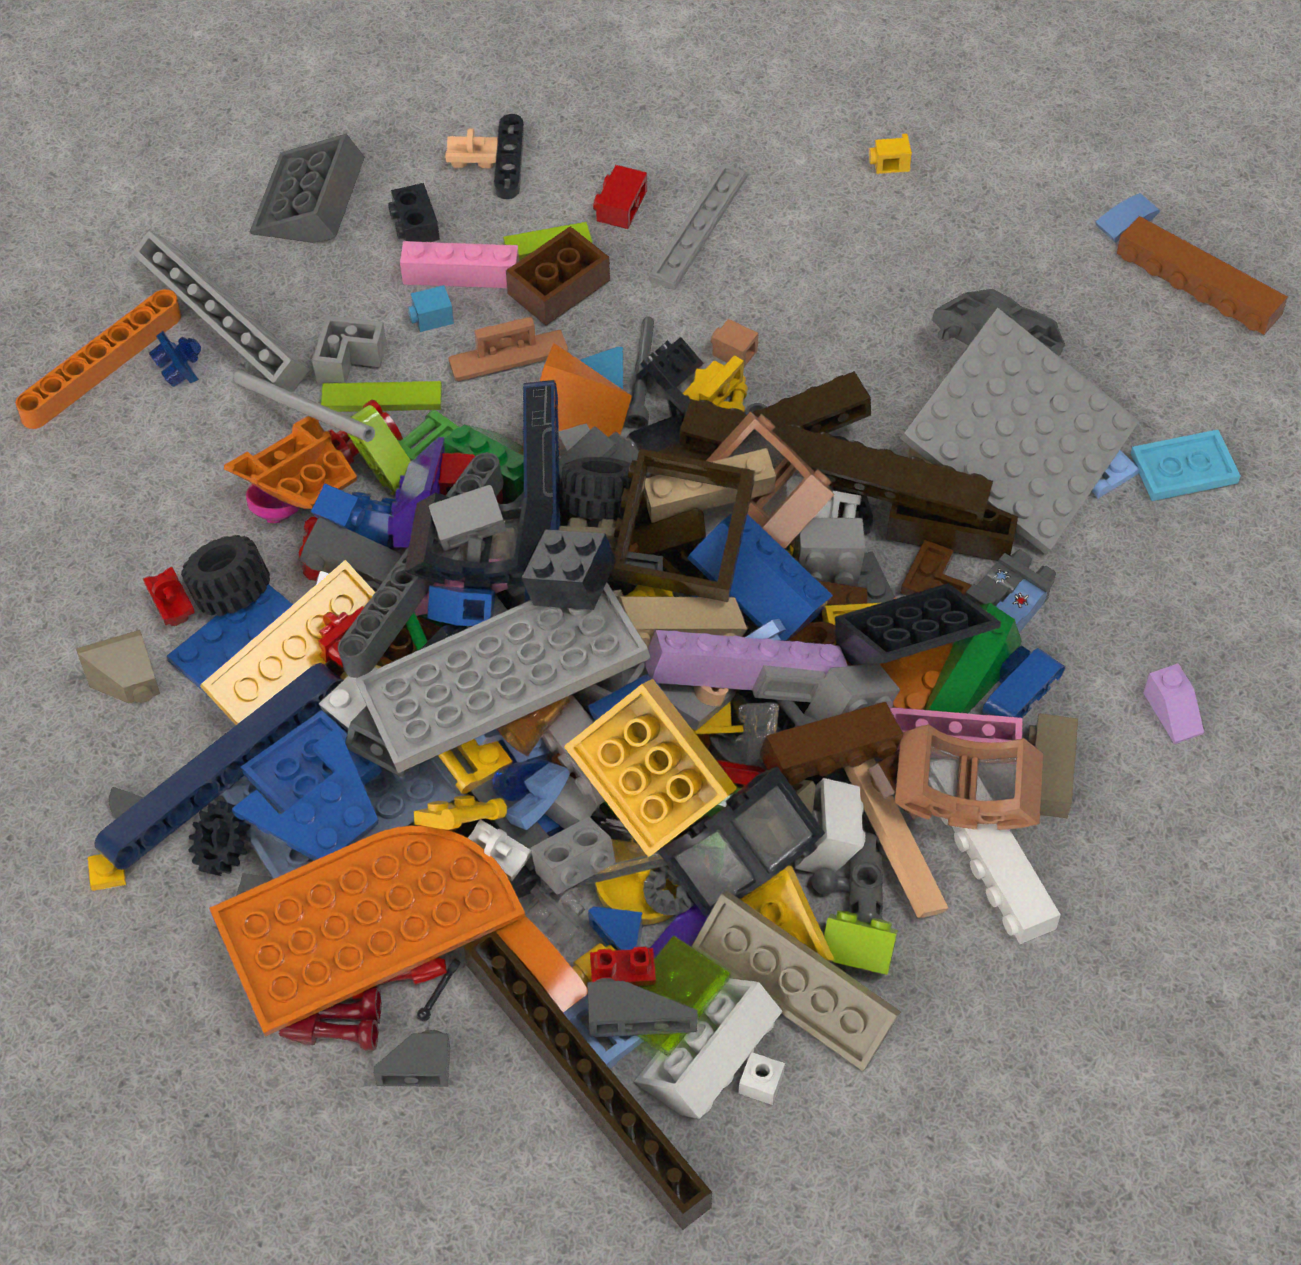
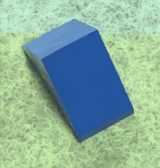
(617, 927)

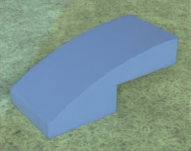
(1124, 214)
(544, 790)

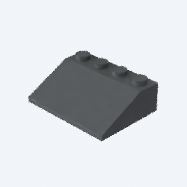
(309, 191)

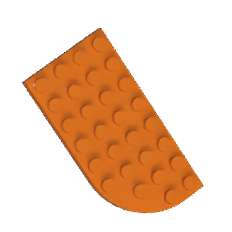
(361, 919)

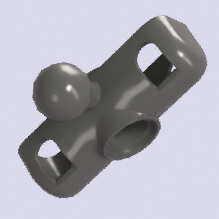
(863, 865)

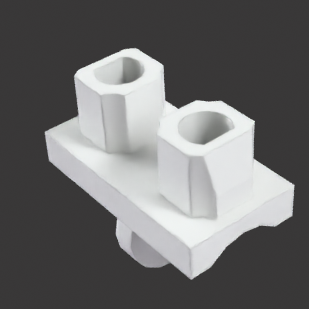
(504, 849)

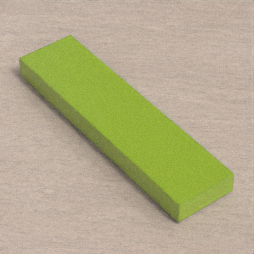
(389, 395)

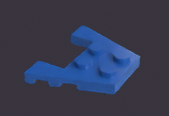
(327, 816)

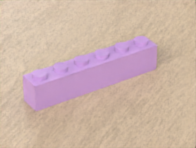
(730, 660)

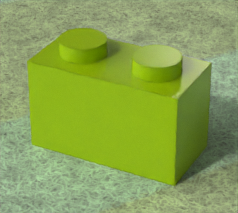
(860, 943)

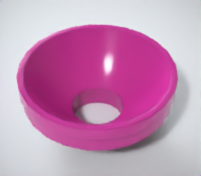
(262, 505)

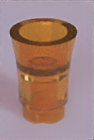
(527, 731)

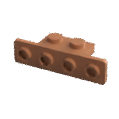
(505, 348)

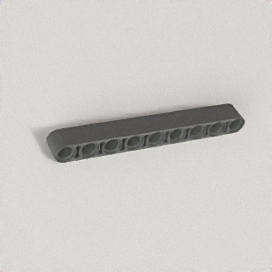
(401, 591)

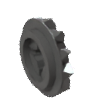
(663, 901)

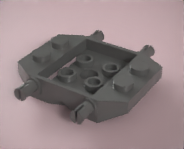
(969, 312)

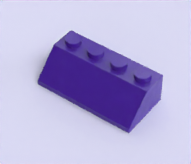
(417, 484)

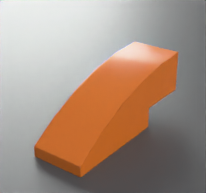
(544, 962)

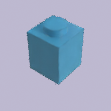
(431, 308)

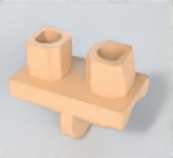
(471, 150)

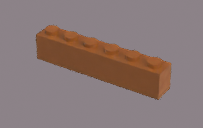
(1201, 275)

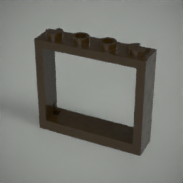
(692, 470)

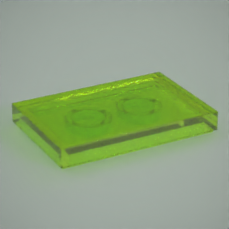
(686, 979)

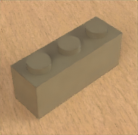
(1057, 741)

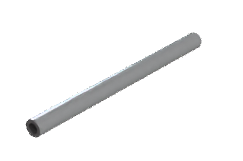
(304, 405)

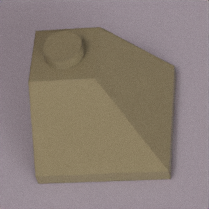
(120, 668)

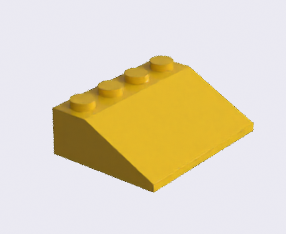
(650, 767)

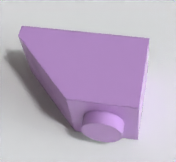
(1174, 703)

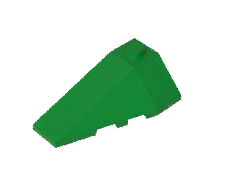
(974, 666)

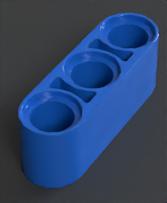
(1024, 686)

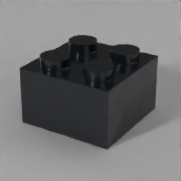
(569, 569)

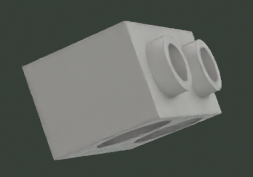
(573, 855)

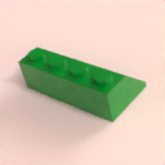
(476, 440)

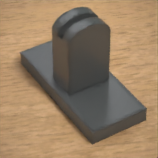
(475, 548)

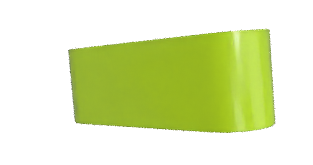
(383, 452)

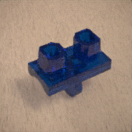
(179, 354)

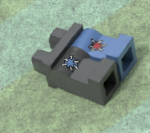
(1014, 587)

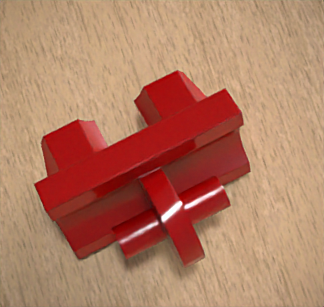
(169, 597)
(333, 632)
(631, 966)

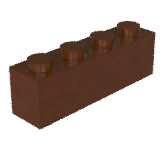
(832, 743)

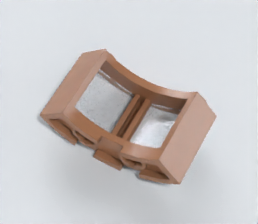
(798, 489)
(969, 780)

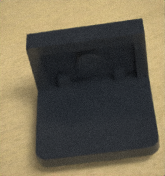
(667, 431)

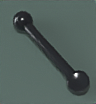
(424, 1013)

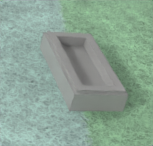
(788, 683)

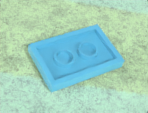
(1185, 465)

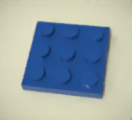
(293, 769)

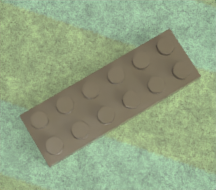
(798, 979)

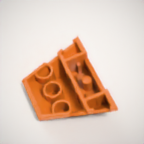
(585, 394)
(296, 465)

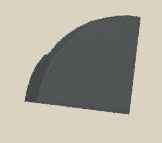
(121, 801)

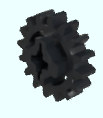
(219, 836)

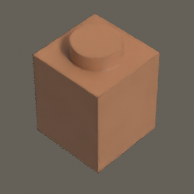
(734, 340)

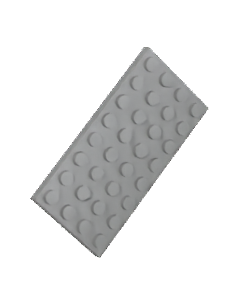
(496, 675)

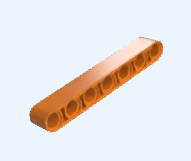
(98, 359)

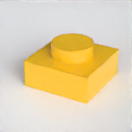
(104, 873)

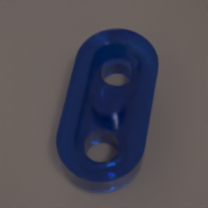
(518, 774)

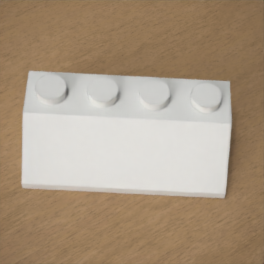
(712, 1055)

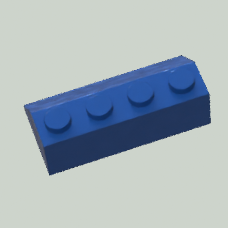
(766, 578)

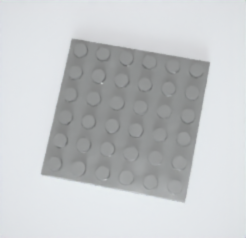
(1024, 424)

